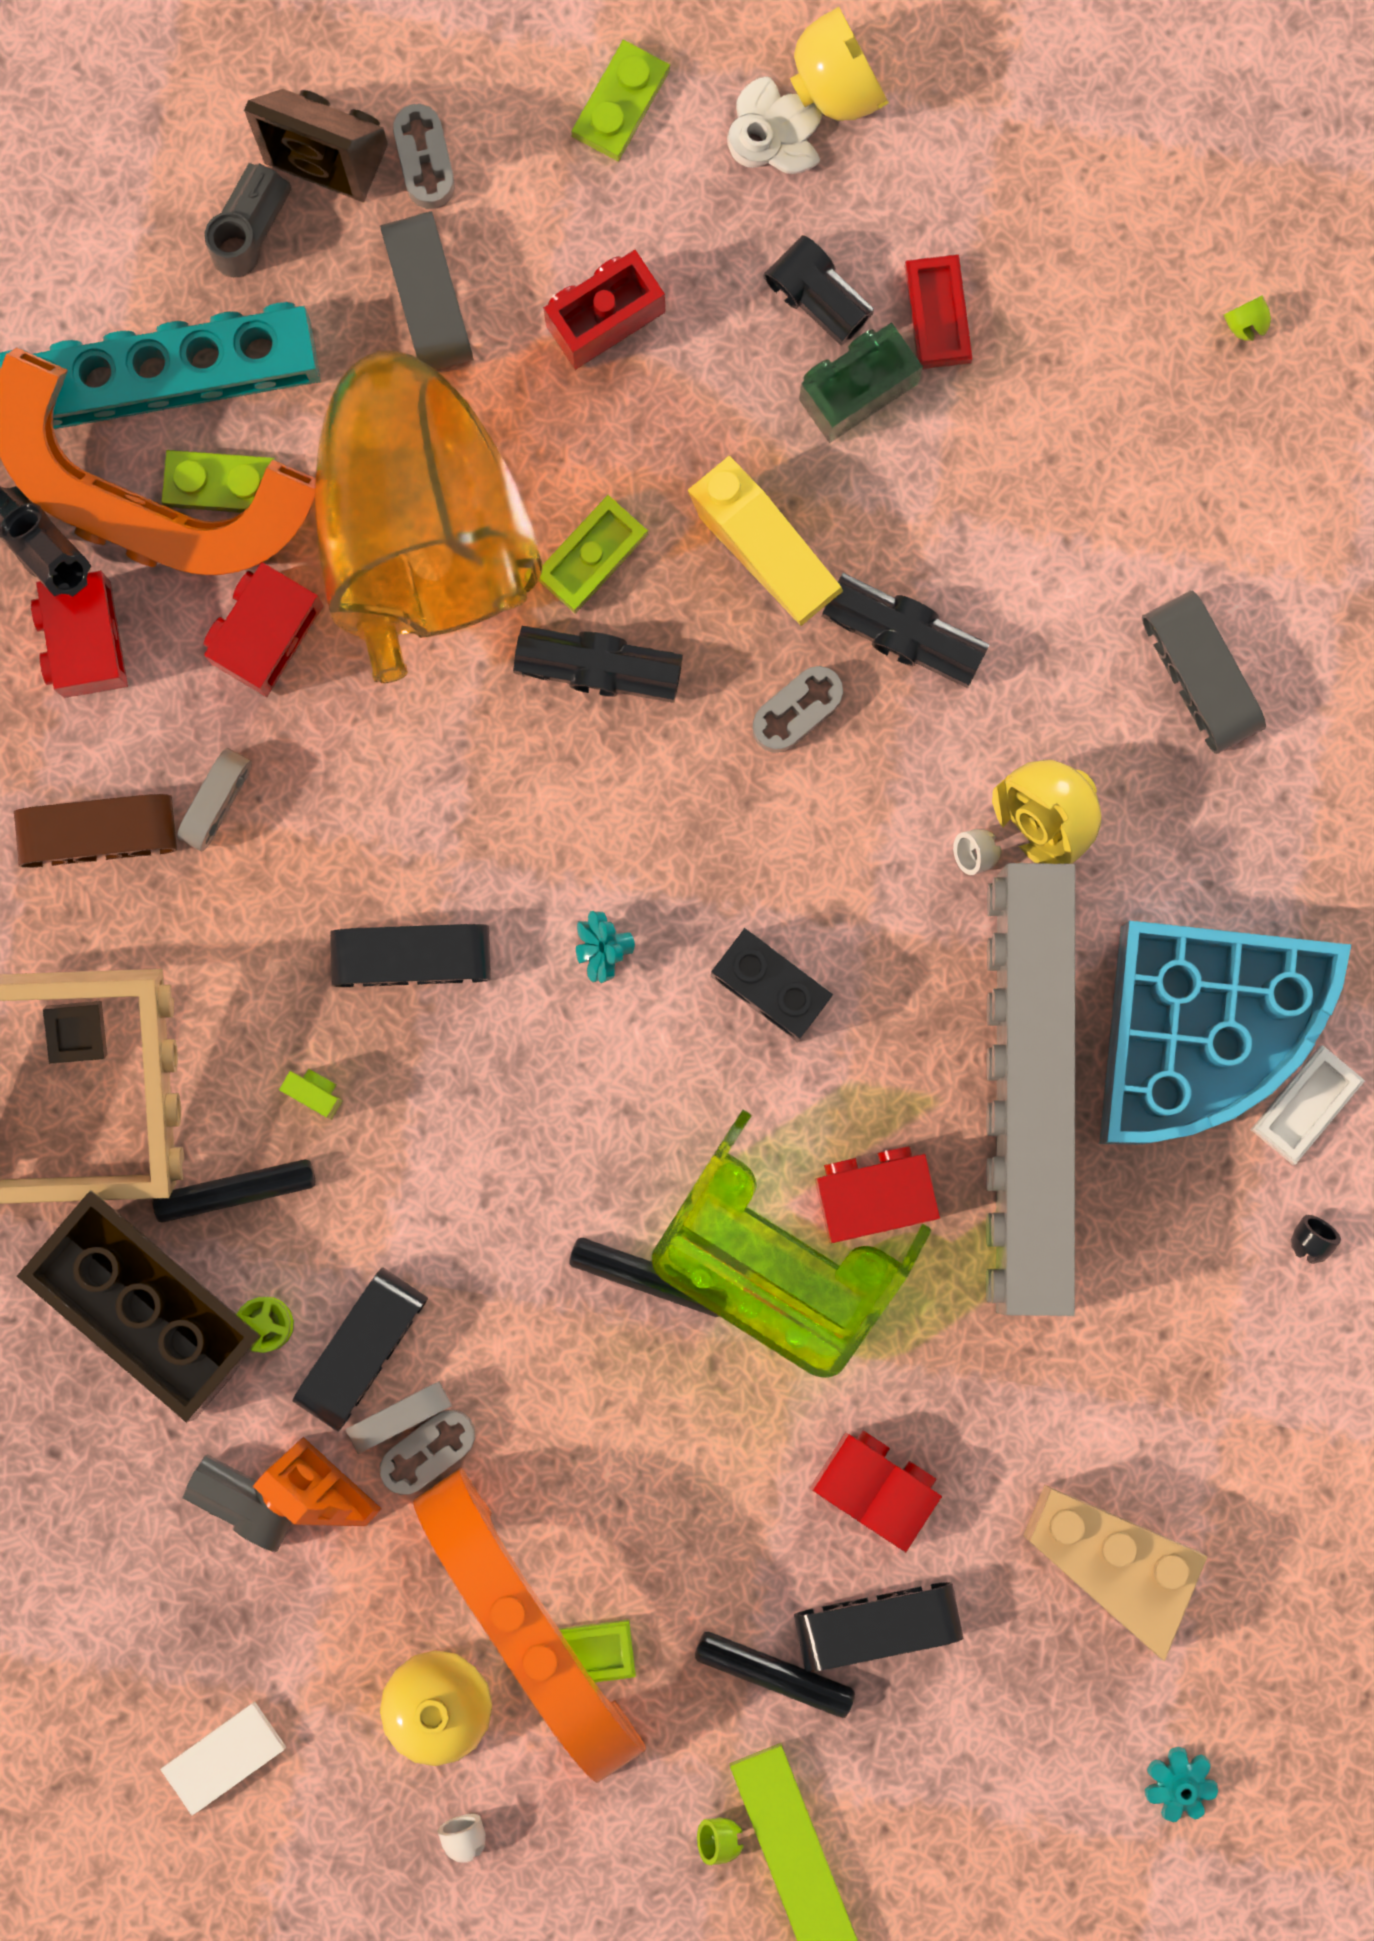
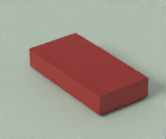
(938, 311)

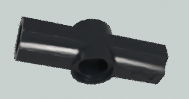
(40, 544)
(906, 630)
(597, 663)

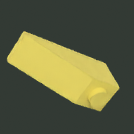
(763, 540)

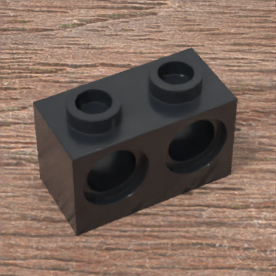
(771, 985)

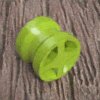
(262, 1322)

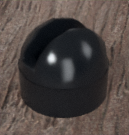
(1314, 1238)

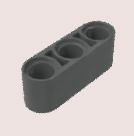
(426, 291)
(1206, 670)

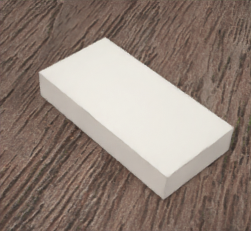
(1307, 1105)
(223, 1758)

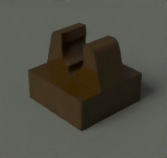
(75, 1032)

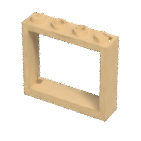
(159, 1059)

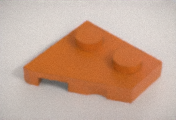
(313, 1490)

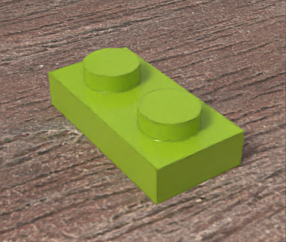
(620, 100)
(211, 480)
(592, 554)

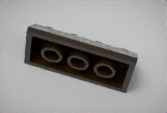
(140, 1307)

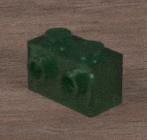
(859, 382)

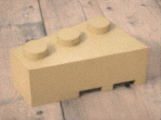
(1121, 1565)

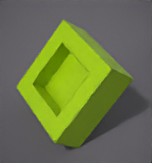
(313, 1092)

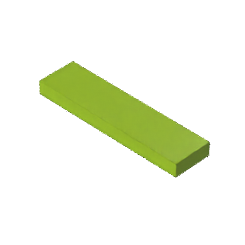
(791, 1847)

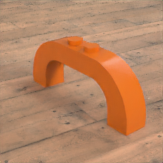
(117, 515)
(522, 1630)

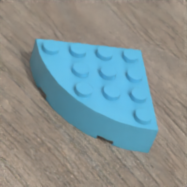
(1209, 1025)

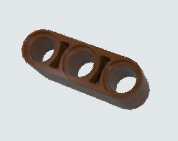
(93, 828)

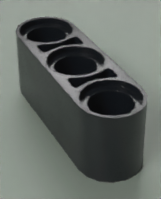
(410, 954)
(359, 1349)
(878, 1629)

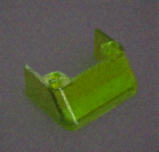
(771, 1279)

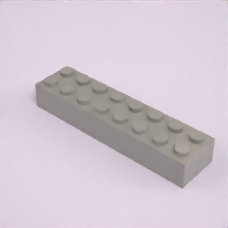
(1034, 1090)

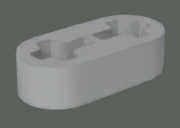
(411, 158)
(806, 719)
(214, 799)
(398, 1417)
(437, 1462)

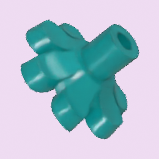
(601, 946)
(1174, 1779)

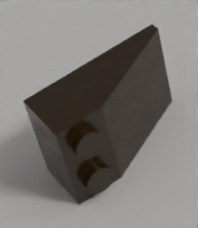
(317, 141)

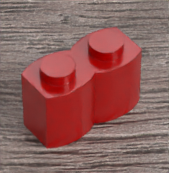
(876, 1490)

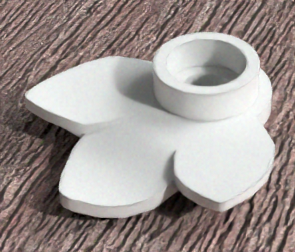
(780, 123)

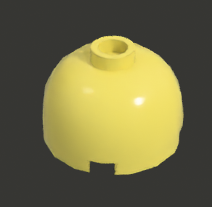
(835, 70)
(1051, 808)
(435, 1708)

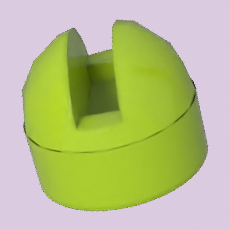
(1251, 313)
(718, 1841)

